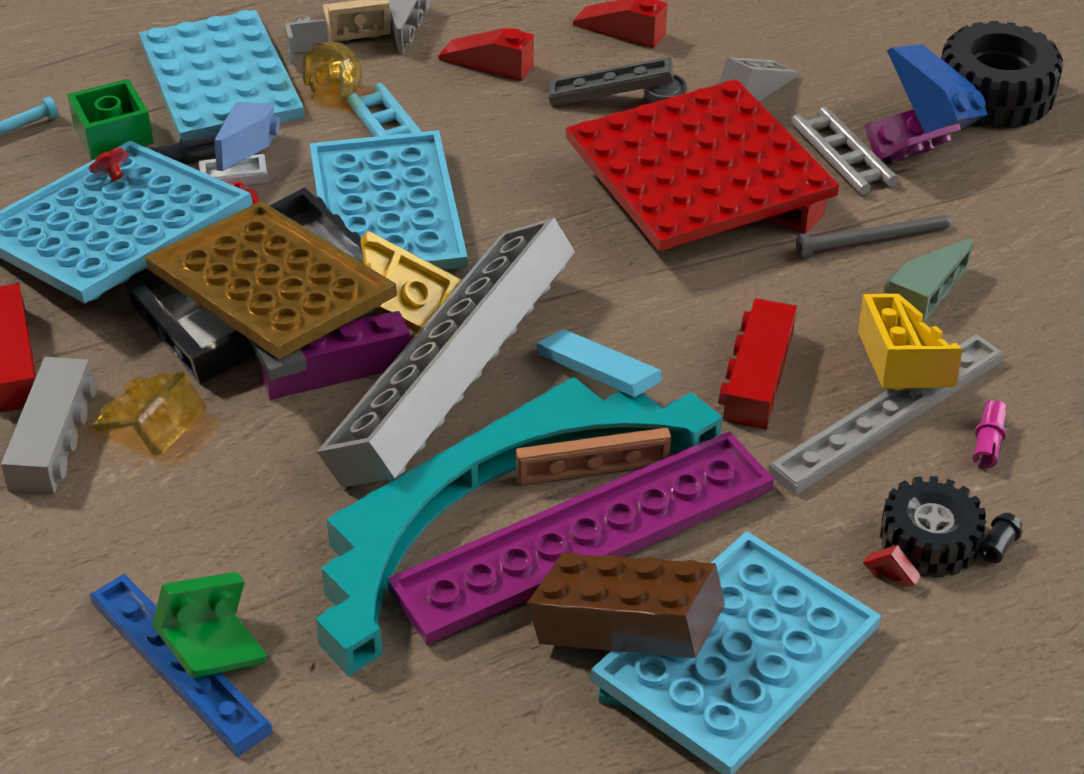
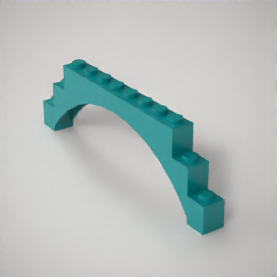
(384, 524)

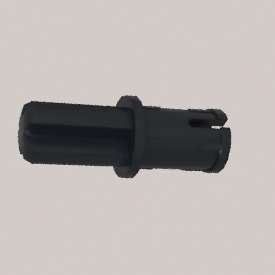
(188, 149)

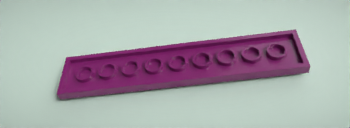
(606, 521)

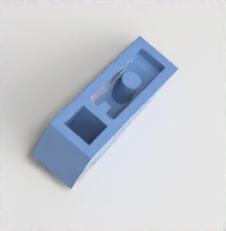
(245, 133)

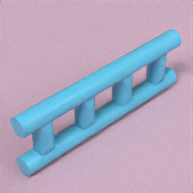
(393, 112)

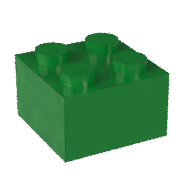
(110, 117)

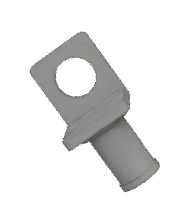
(304, 34)

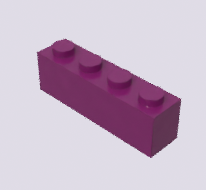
(345, 354)

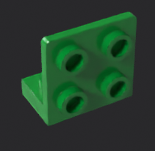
(202, 625)

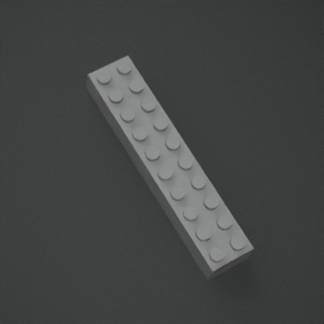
(446, 356)

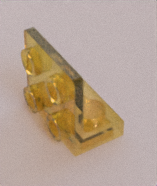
(156, 408)

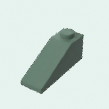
(931, 276)

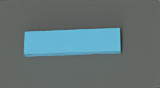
(599, 362)

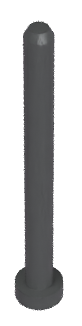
(806, 245)

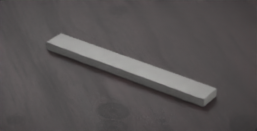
(874, 422)

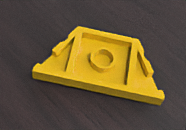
(418, 283)

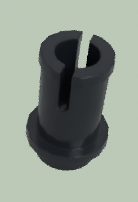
(1004, 531)

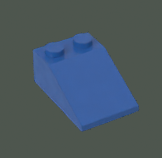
(935, 89)

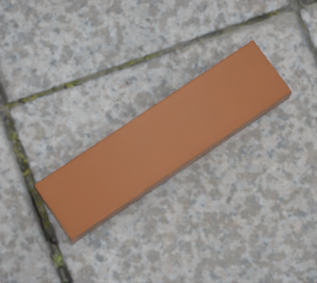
(591, 456)

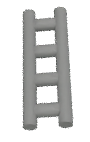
(843, 163)

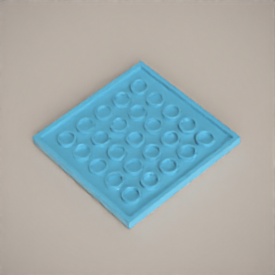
(96, 231)

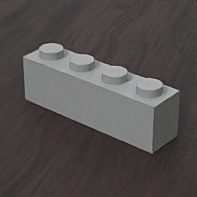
(49, 426)

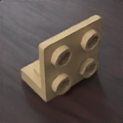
(357, 19)

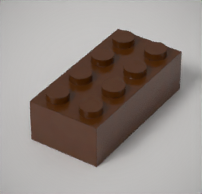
(627, 604)

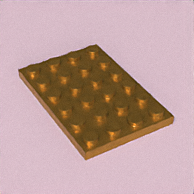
(271, 278)

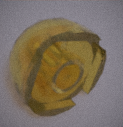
(331, 72)

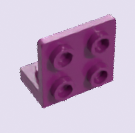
(903, 135)

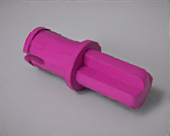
(990, 434)

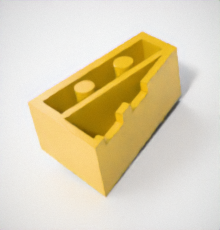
(904, 347)

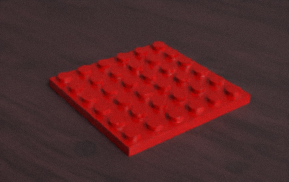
(700, 163)

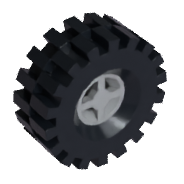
(933, 525)

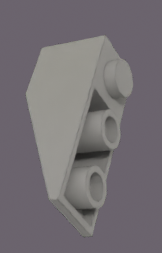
(404, 18)

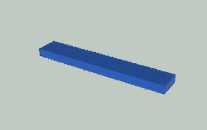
(208, 696)

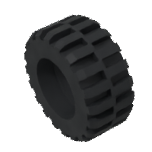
(1009, 67)

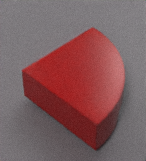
(894, 565)

